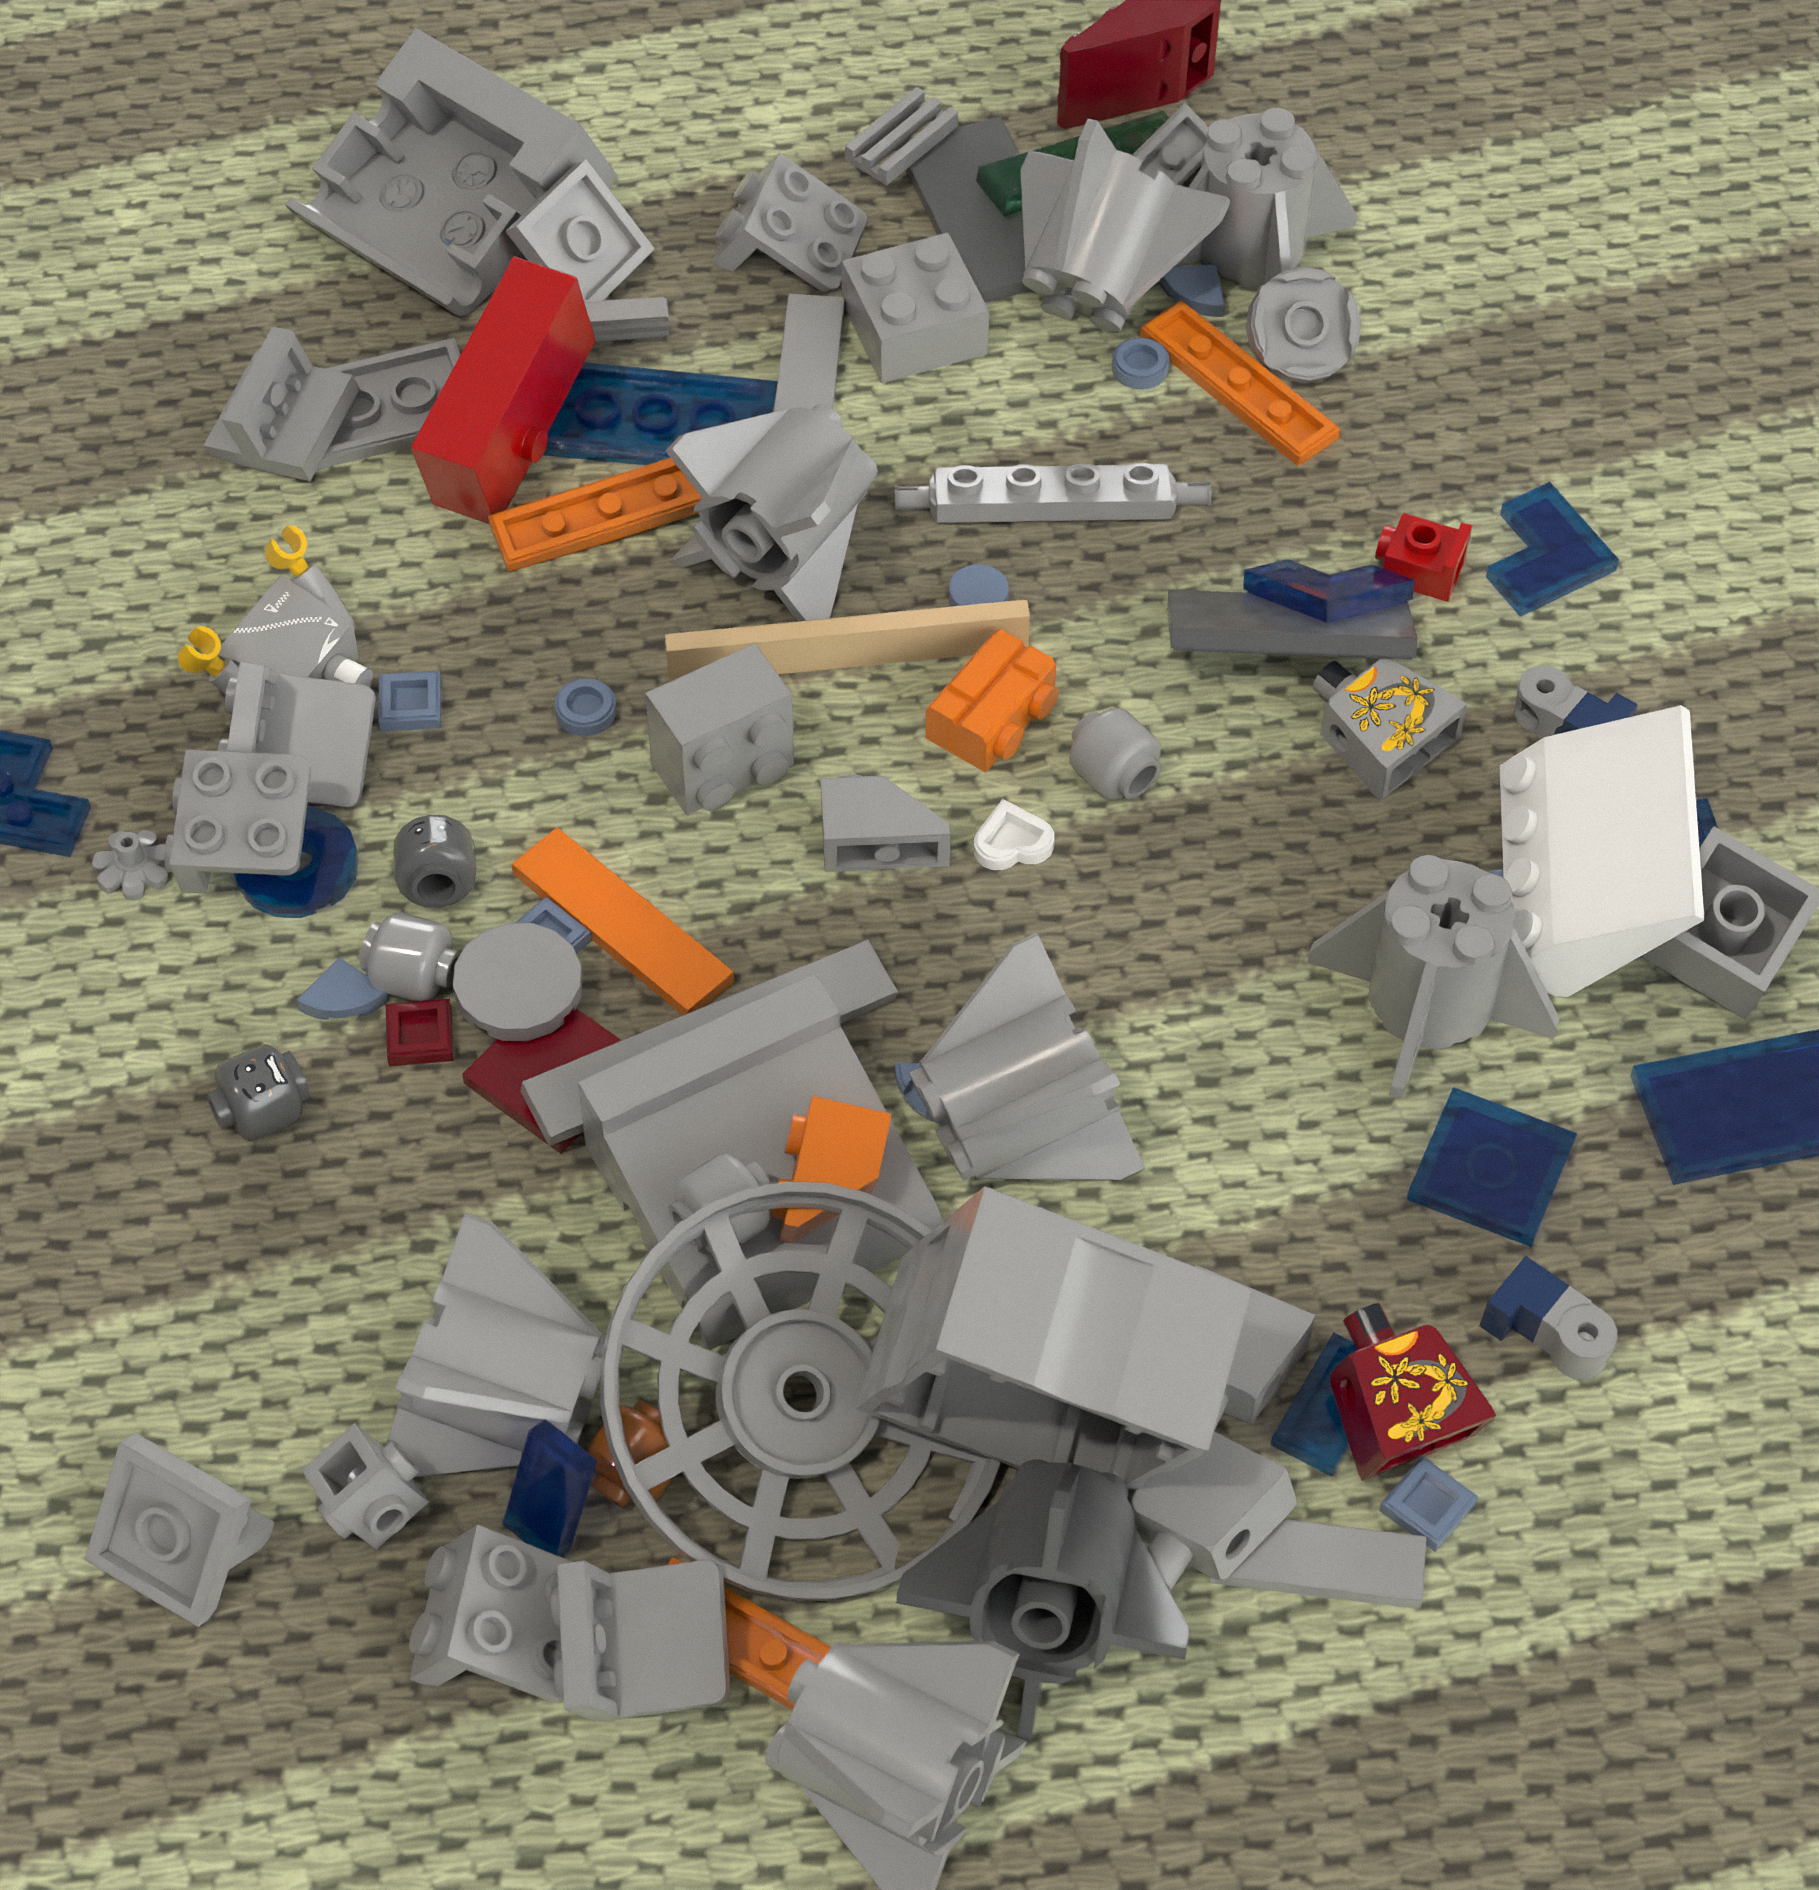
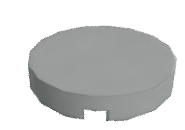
(1303, 325)
(517, 981)

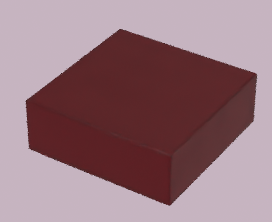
(419, 1032)

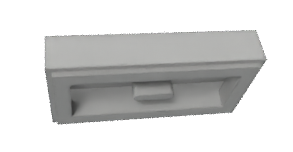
(893, 132)
(629, 318)

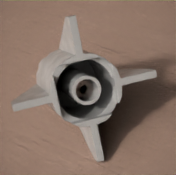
(1275, 192)
(1105, 229)
(776, 502)
(1440, 959)
(1023, 1084)
(493, 1360)
(898, 1747)

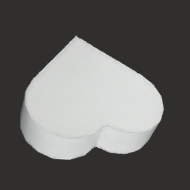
(1012, 837)

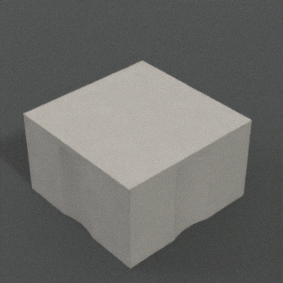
(1053, 1343)

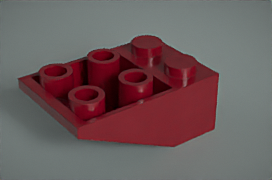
(1137, 59)

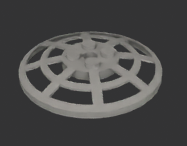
(752, 1398)

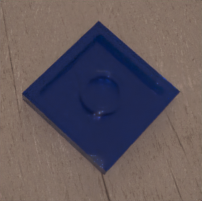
(1492, 1166)

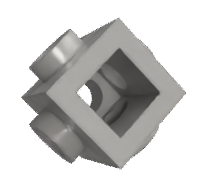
(365, 1486)

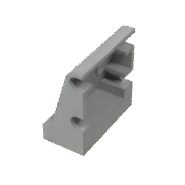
(443, 160)
(735, 1094)

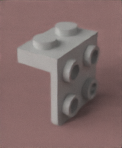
(793, 222)
(307, 718)
(237, 816)
(489, 1614)
(640, 1639)

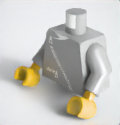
(292, 629)

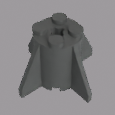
(1052, 1578)

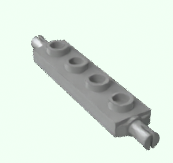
(1052, 493)

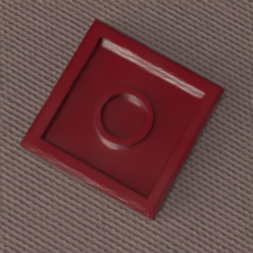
(507, 1064)

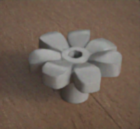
(131, 864)

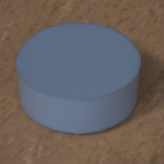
(1140, 363)
(977, 586)
(585, 707)

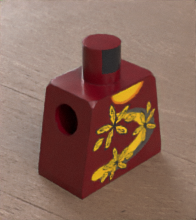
(1402, 1394)

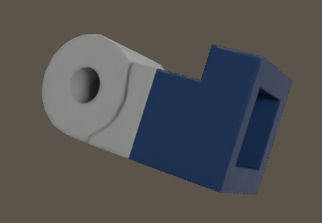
(1552, 705)
(1553, 1318)

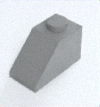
(878, 827)

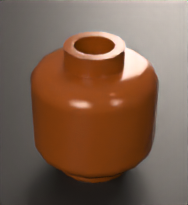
(643, 1438)

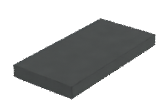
(958, 206)
(1257, 626)

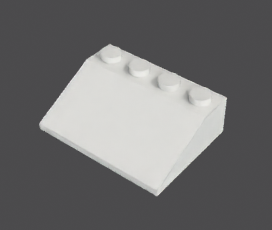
(1602, 845)

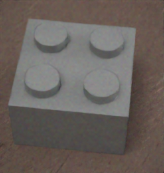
(915, 307)
(721, 730)
(1748, 925)

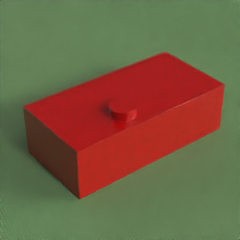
(504, 391)

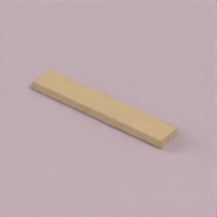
(854, 639)

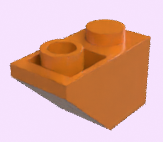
(836, 1147)

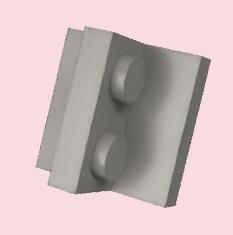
(582, 233)
(282, 411)
(172, 1529)

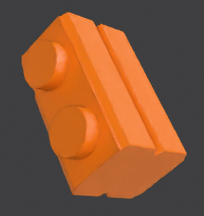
(992, 701)

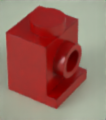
(1426, 553)

